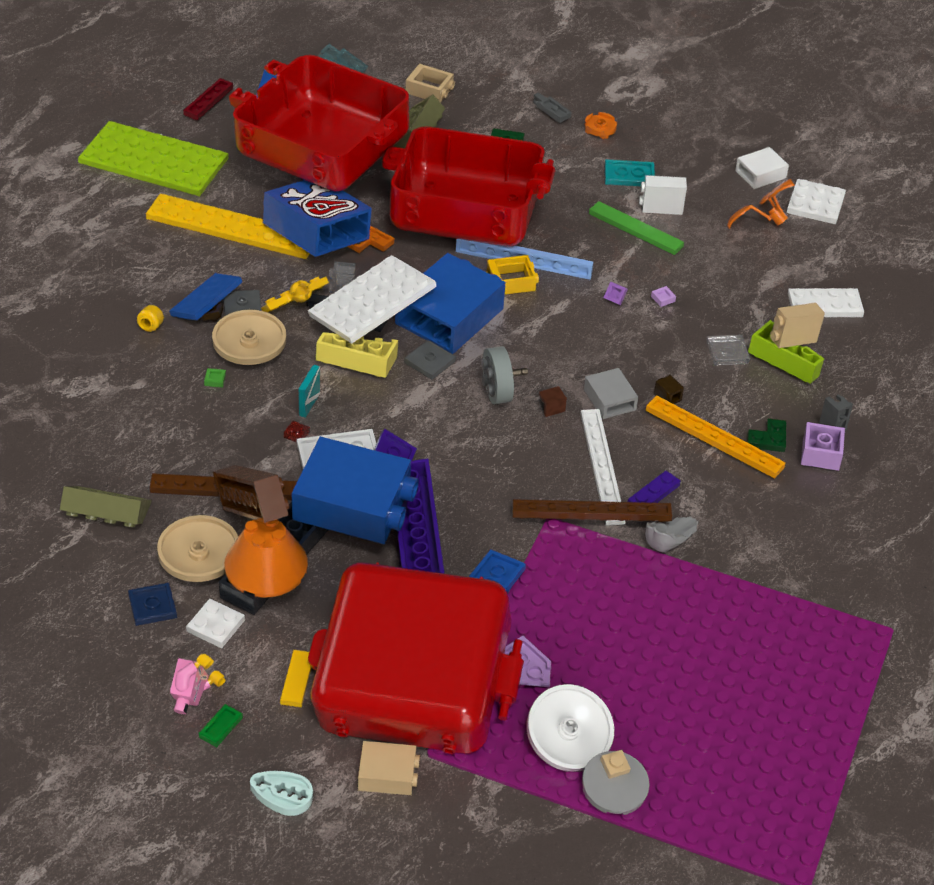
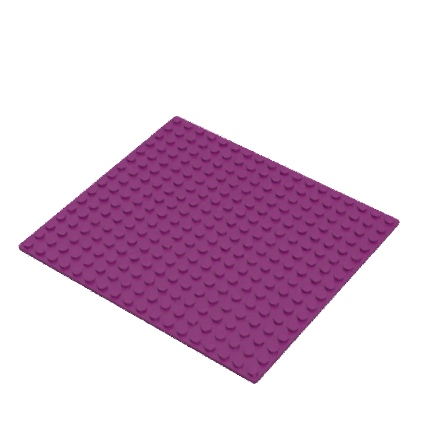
(711, 682)

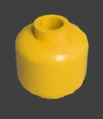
(150, 318)

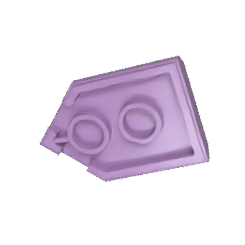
(536, 665)

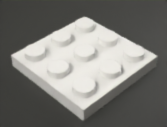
(816, 201)

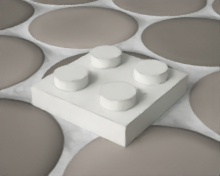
(215, 623)

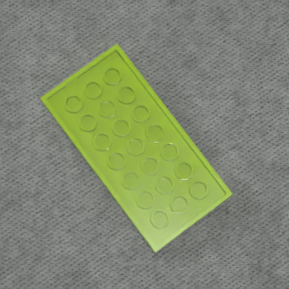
(153, 158)

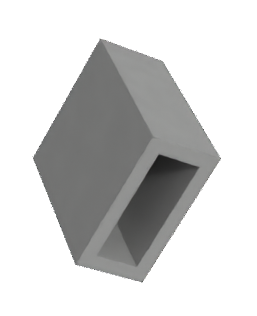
(610, 393)

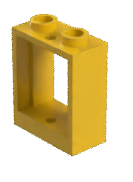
(512, 265)

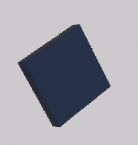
(152, 604)

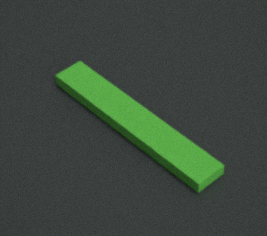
(636, 228)

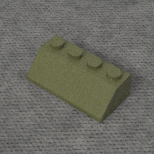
(422, 114)
(104, 504)

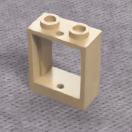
(417, 88)

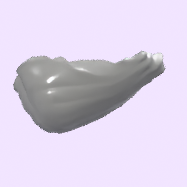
(671, 534)

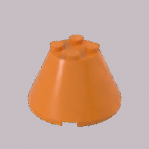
(265, 560)

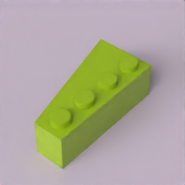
(794, 360)

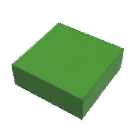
(215, 377)

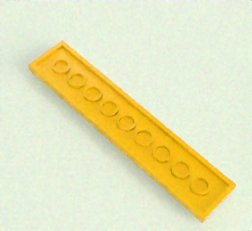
(221, 224)

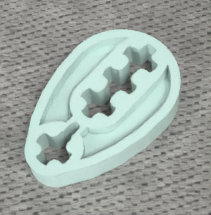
(281, 802)

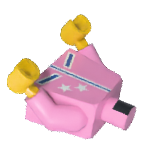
(191, 681)

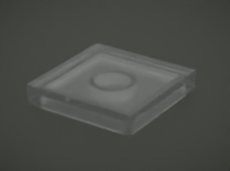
(728, 349)

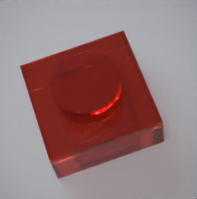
(296, 431)

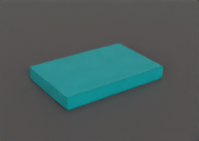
(627, 172)

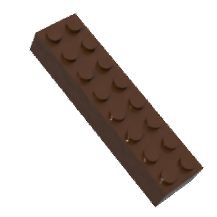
(251, 493)

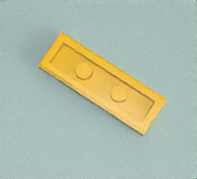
(296, 679)

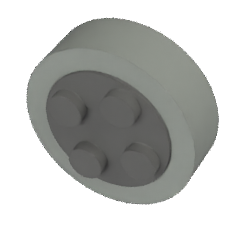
(499, 374)

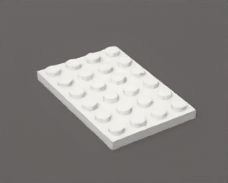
(371, 299)

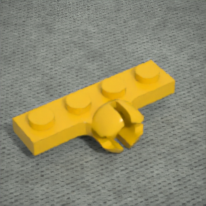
(299, 291)

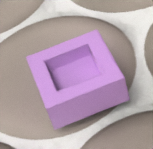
(663, 296)

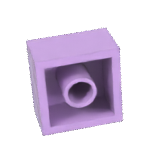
(823, 446)

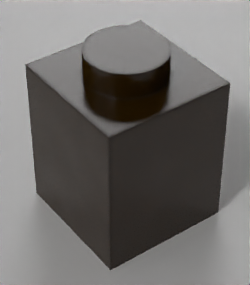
(669, 389)

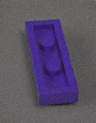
(656, 489)

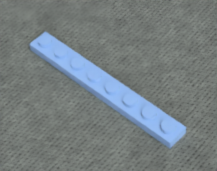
(541, 259)

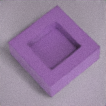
(615, 293)

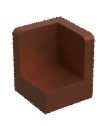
(554, 401)

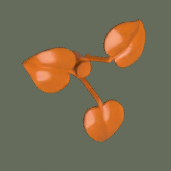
(775, 213)

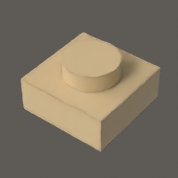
(615, 764)

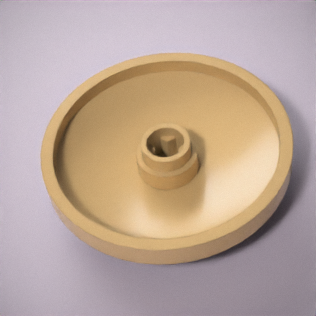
(249, 337)
(196, 547)

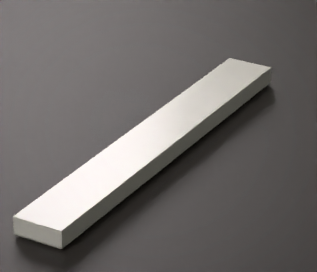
(600, 459)

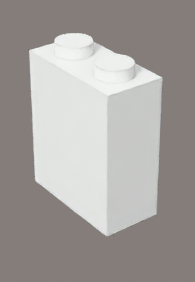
(761, 167)
(663, 195)

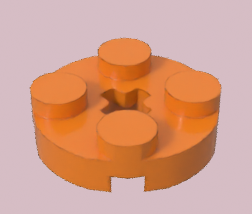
(594, 127)

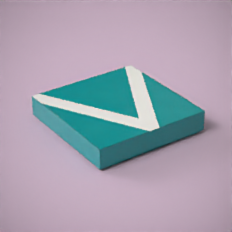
(309, 391)

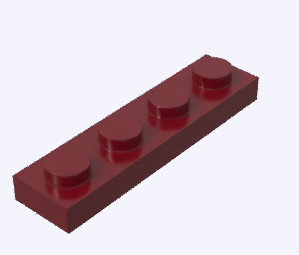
(208, 99)

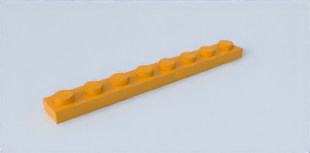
(715, 436)

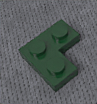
(772, 439)

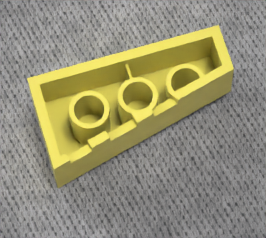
(362, 355)

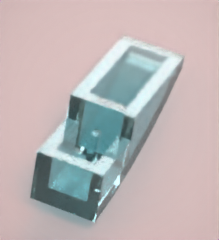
(343, 58)

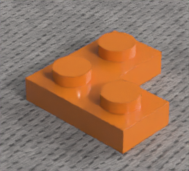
(377, 239)

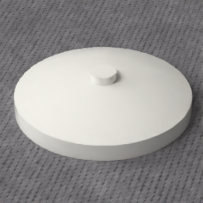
(569, 727)

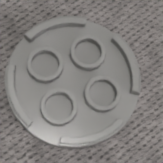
(618, 794)

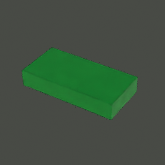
(220, 725)

